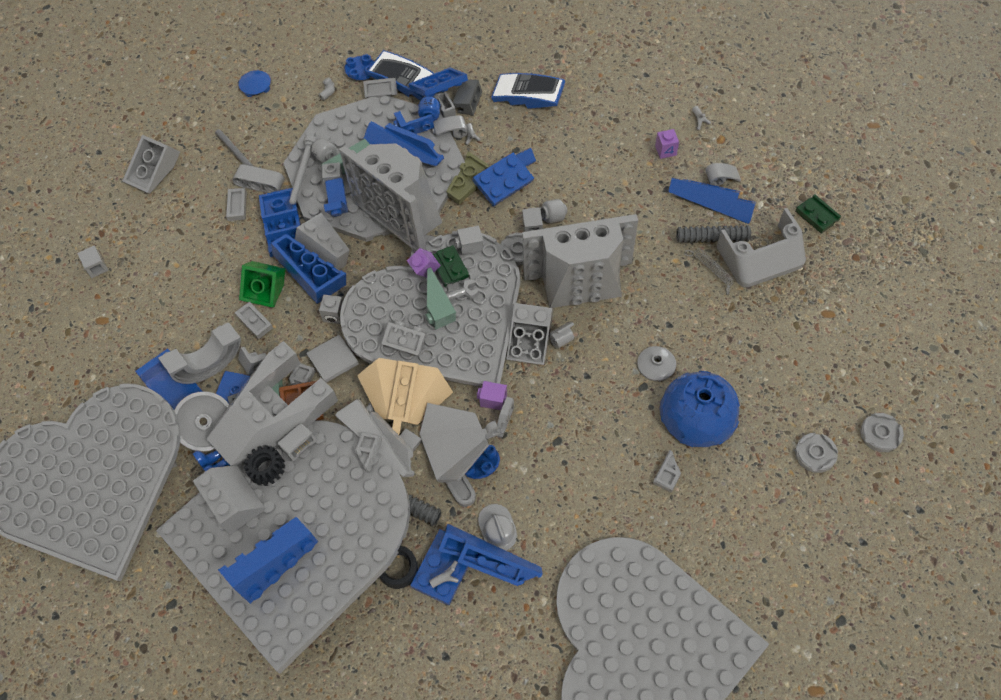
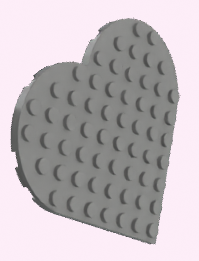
(463, 351)
(89, 482)
(647, 629)

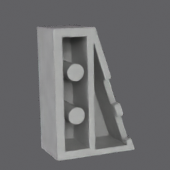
(321, 238)

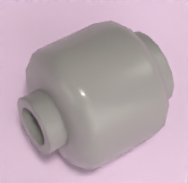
(323, 150)
(553, 211)

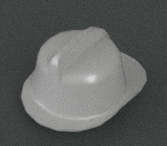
(497, 526)

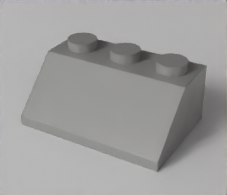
(229, 496)

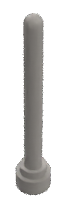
(308, 142)

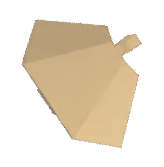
(403, 389)

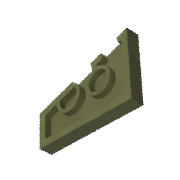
(462, 184)

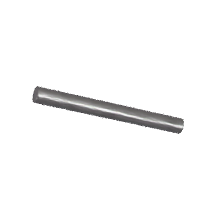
(232, 147)

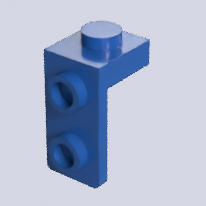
(415, 126)
(336, 197)

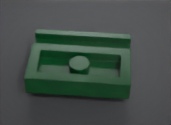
(818, 213)
(452, 267)

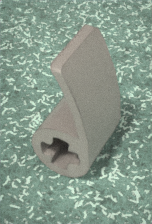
(453, 123)
(719, 172)
(562, 335)

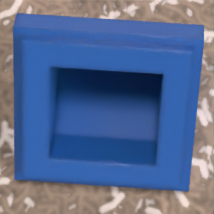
(526, 157)

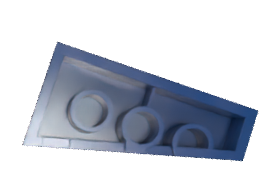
(307, 268)
(269, 560)

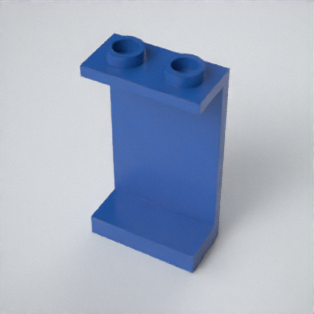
(160, 381)

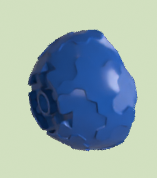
(698, 420)

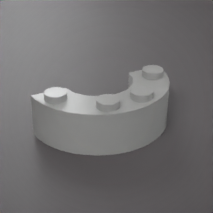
(207, 360)

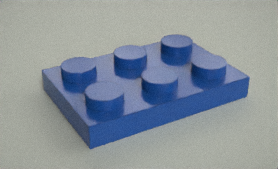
(438, 82)
(503, 179)
(432, 566)

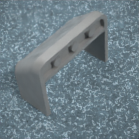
(767, 262)

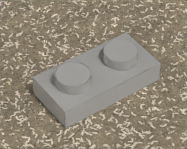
(254, 320)

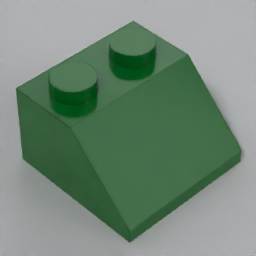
(261, 283)

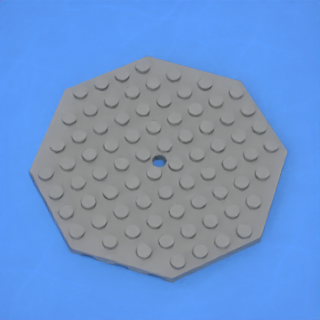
(347, 127)

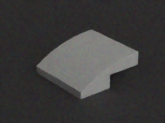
(332, 358)

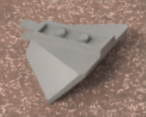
(453, 440)

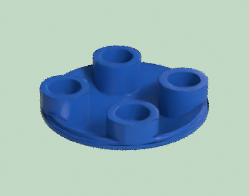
(357, 67)
(254, 83)
(485, 464)

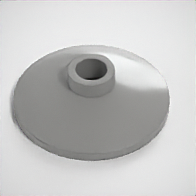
(656, 370)

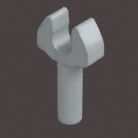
(471, 294)

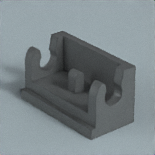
(468, 97)

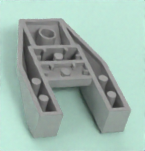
(260, 415)

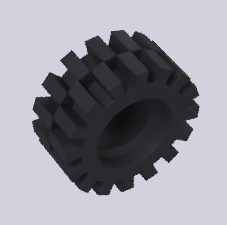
(257, 459)

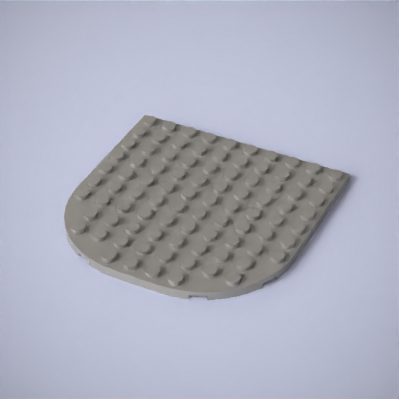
(348, 510)

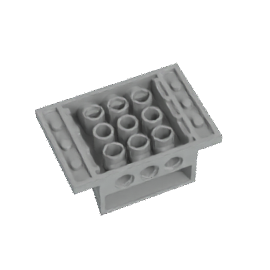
(392, 190)
(580, 259)

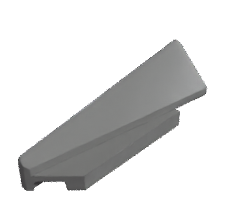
(392, 446)

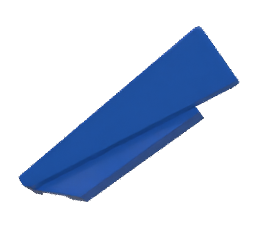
(415, 144)
(714, 197)
(487, 557)

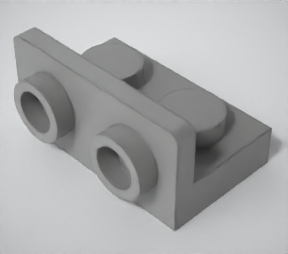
(404, 338)

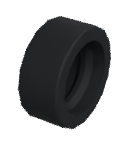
(406, 580)

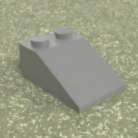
(150, 164)

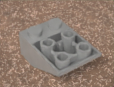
(529, 333)

